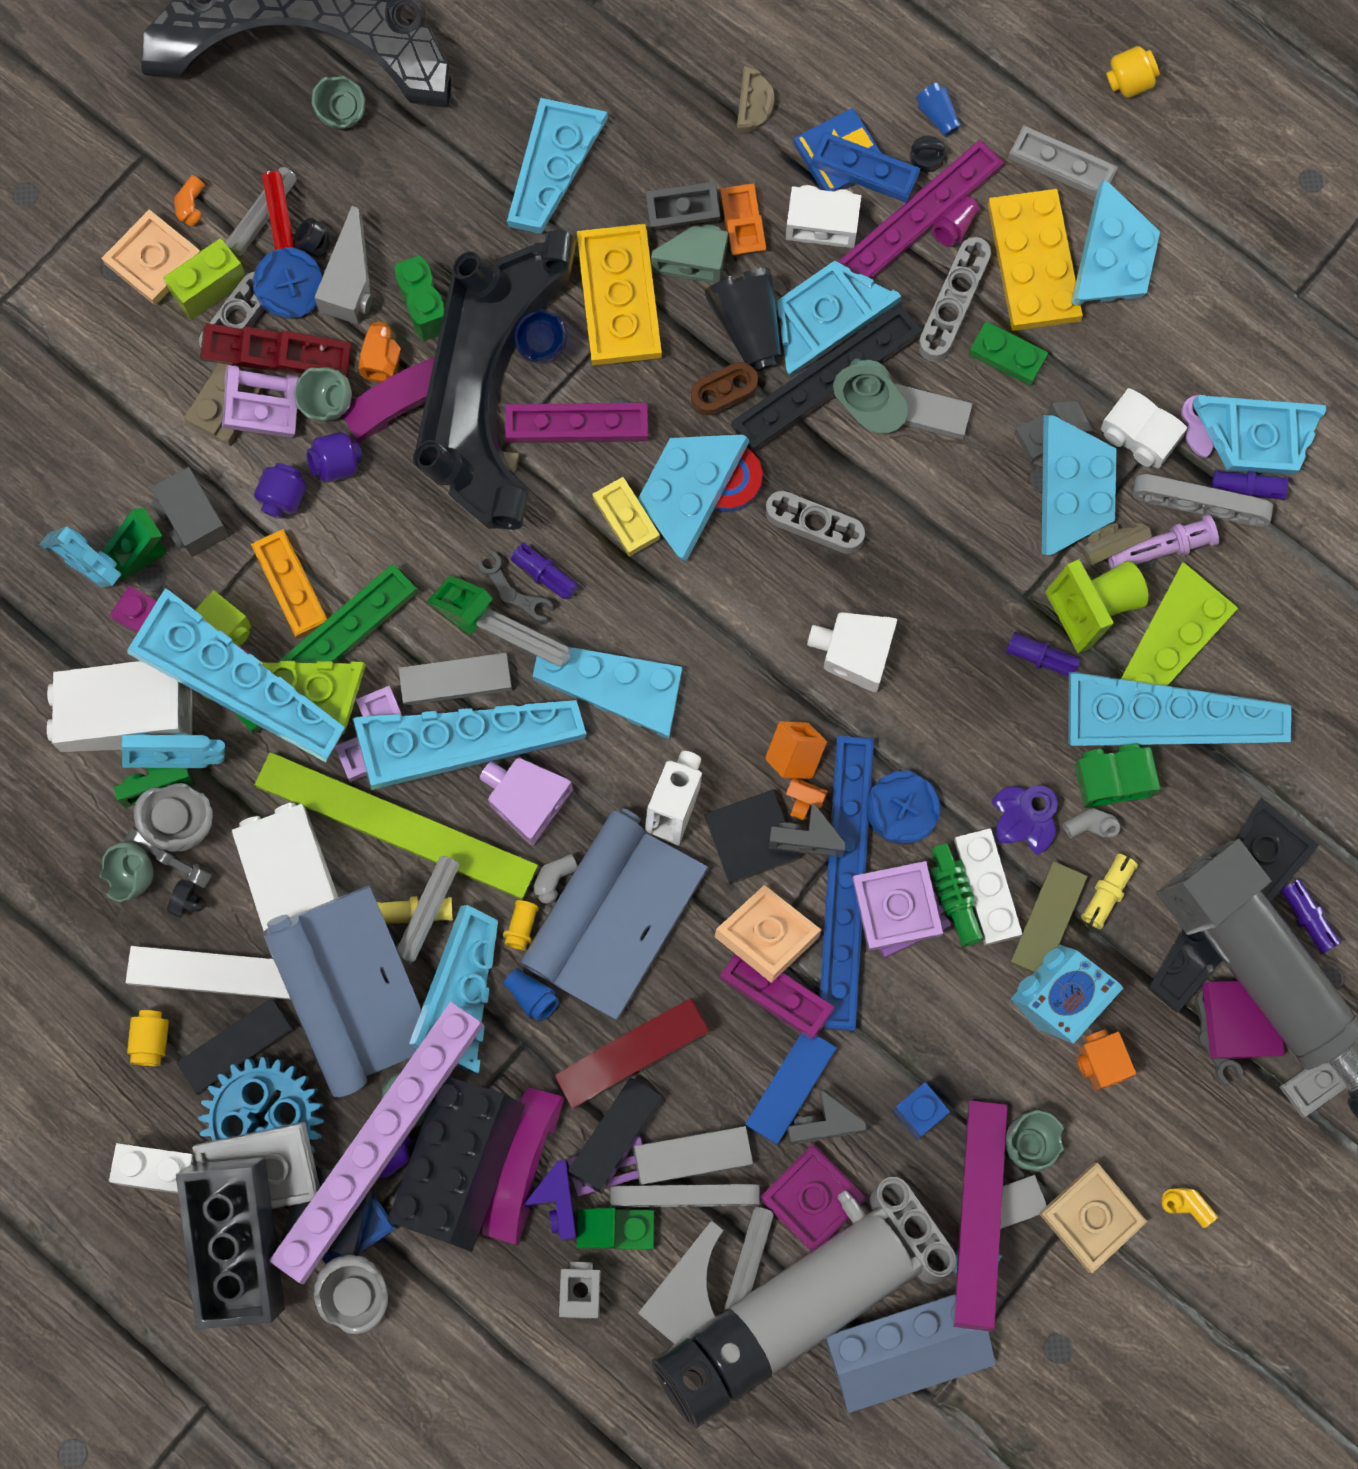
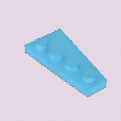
(622, 685)
(461, 978)

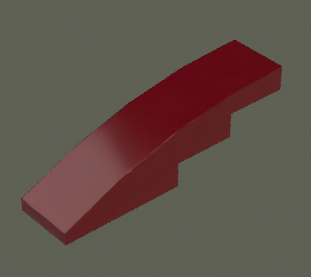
(272, 350)
(632, 1053)

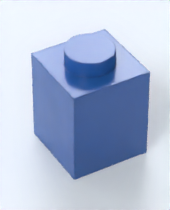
(921, 1111)

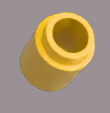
(147, 1038)

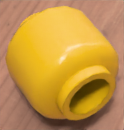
(1133, 72)

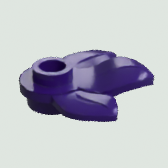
(1022, 821)

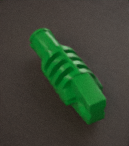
(955, 894)

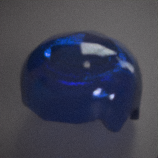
(540, 337)

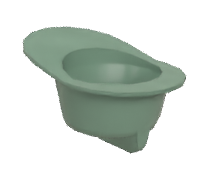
(871, 396)

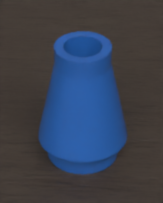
(938, 108)
(534, 997)

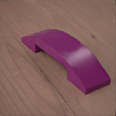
(388, 400)
(507, 1208)

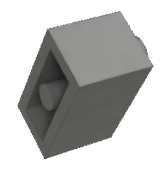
(683, 206)
(189, 512)

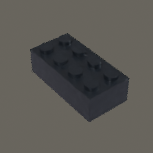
(456, 1163)
(230, 1243)

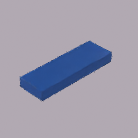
(865, 167)
(790, 1087)

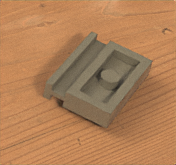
(207, 408)

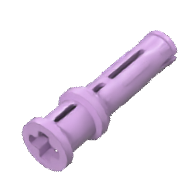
(1180, 538)

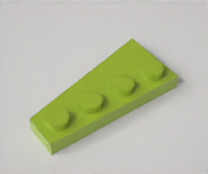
(1180, 628)

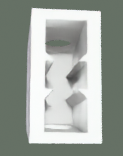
(855, 647)
(674, 798)

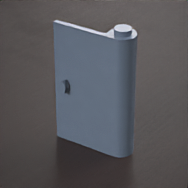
(597, 924)
(335, 982)

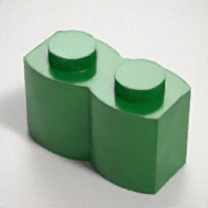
(420, 297)
(1117, 776)

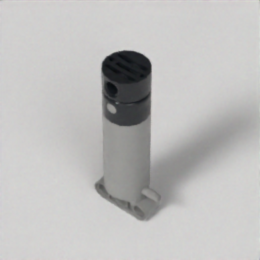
(804, 1303)

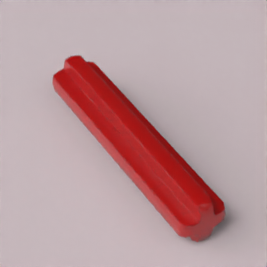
(278, 210)

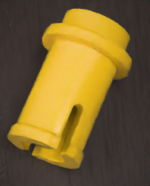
(521, 925)

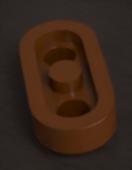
(722, 388)

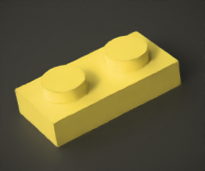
(626, 516)

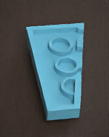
(553, 156)

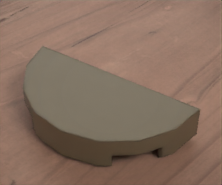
(755, 101)
(1111, 540)

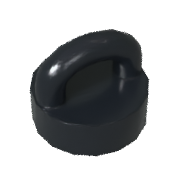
(927, 153)
(309, 236)
(184, 899)

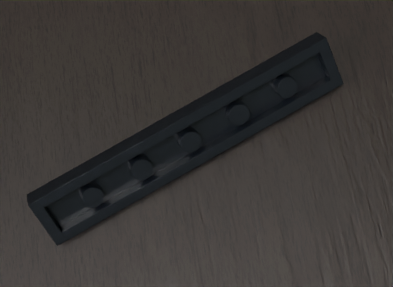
(815, 384)

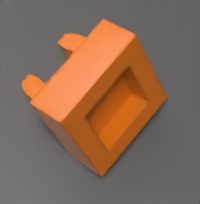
(805, 795)

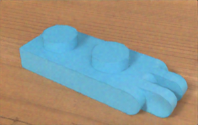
(170, 751)

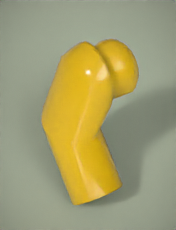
(1188, 1201)

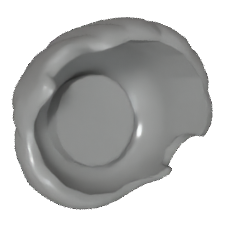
(173, 817)
(351, 1294)

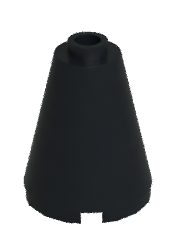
(748, 315)

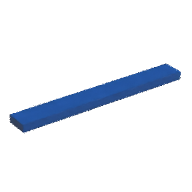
(842, 914)

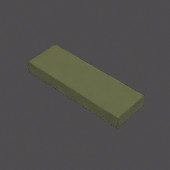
(1048, 916)

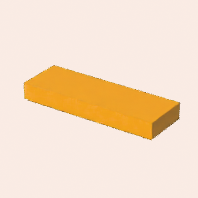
(289, 583)

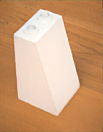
(115, 700)
(283, 863)

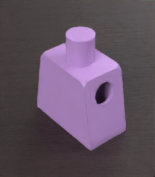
(526, 796)

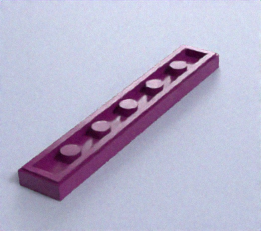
(918, 214)
(980, 1216)

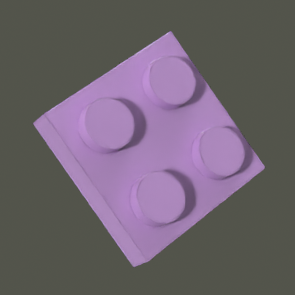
(897, 906)

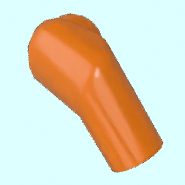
(185, 199)

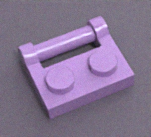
(255, 411)

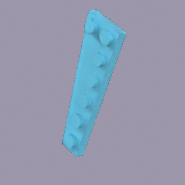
(207, 661)
(1144, 713)
(434, 743)

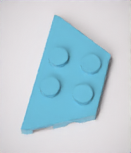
(1116, 250)
(827, 312)
(1259, 432)
(1076, 484)
(688, 486)
(81, 557)

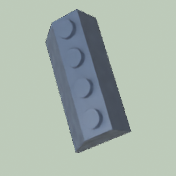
(905, 1354)

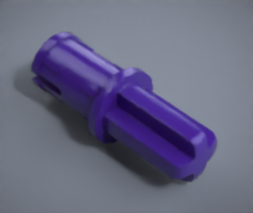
(544, 571)
(1042, 654)

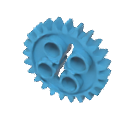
(234, 1100)

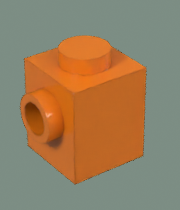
(1105, 1060)

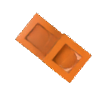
(742, 219)

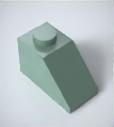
(693, 254)

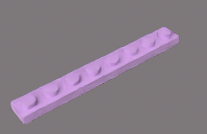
(376, 1143)

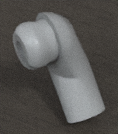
(1092, 821)
(549, 877)

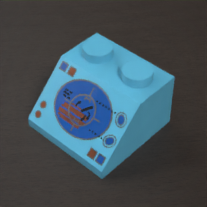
(1065, 994)

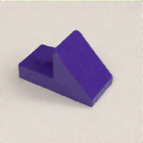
(556, 1189)

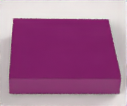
(1237, 1024)
(808, 1198)

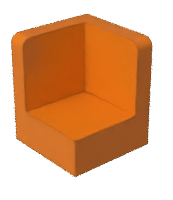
(795, 750)

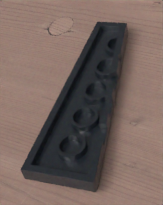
(1280, 852)

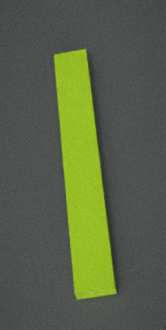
(395, 825)

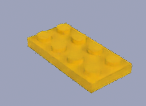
(1034, 259)
(619, 294)

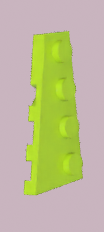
(324, 683)

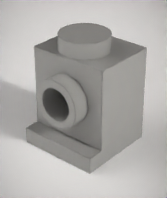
(577, 1307)

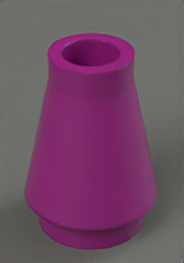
(953, 224)

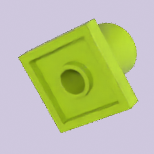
(1087, 604)

